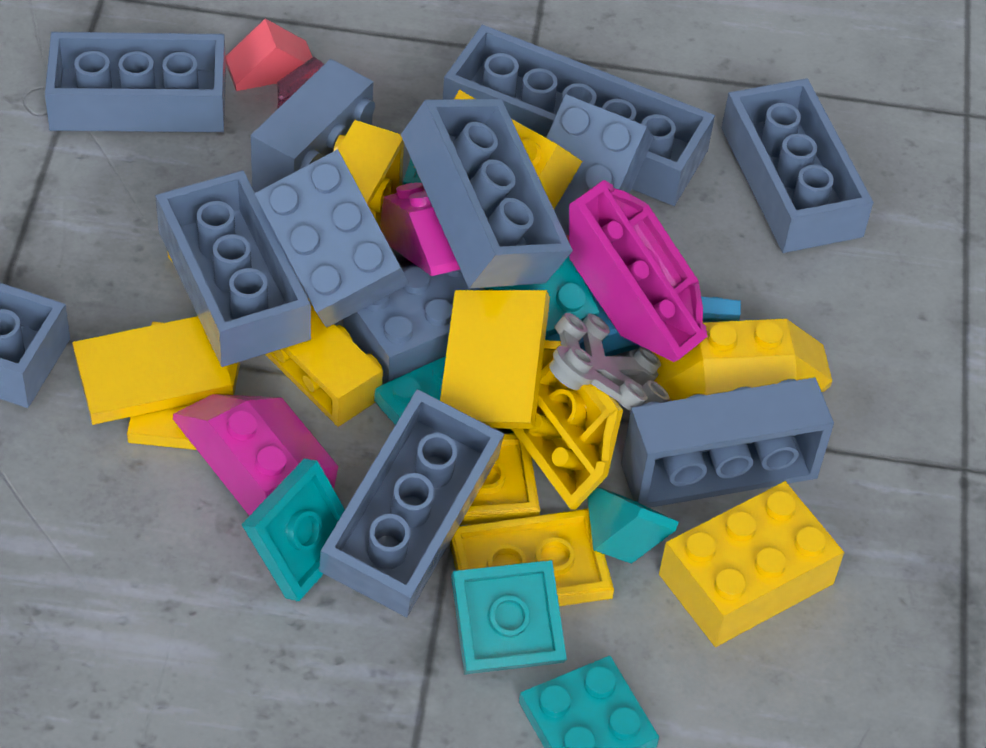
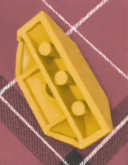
(745, 355)
(571, 434)

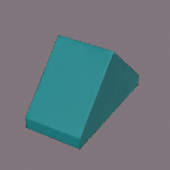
(625, 526)

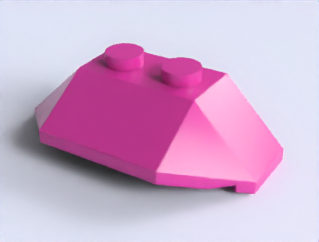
(415, 230)
(636, 271)
(251, 443)

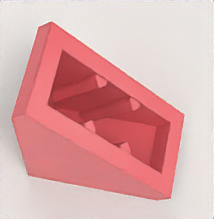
(266, 56)

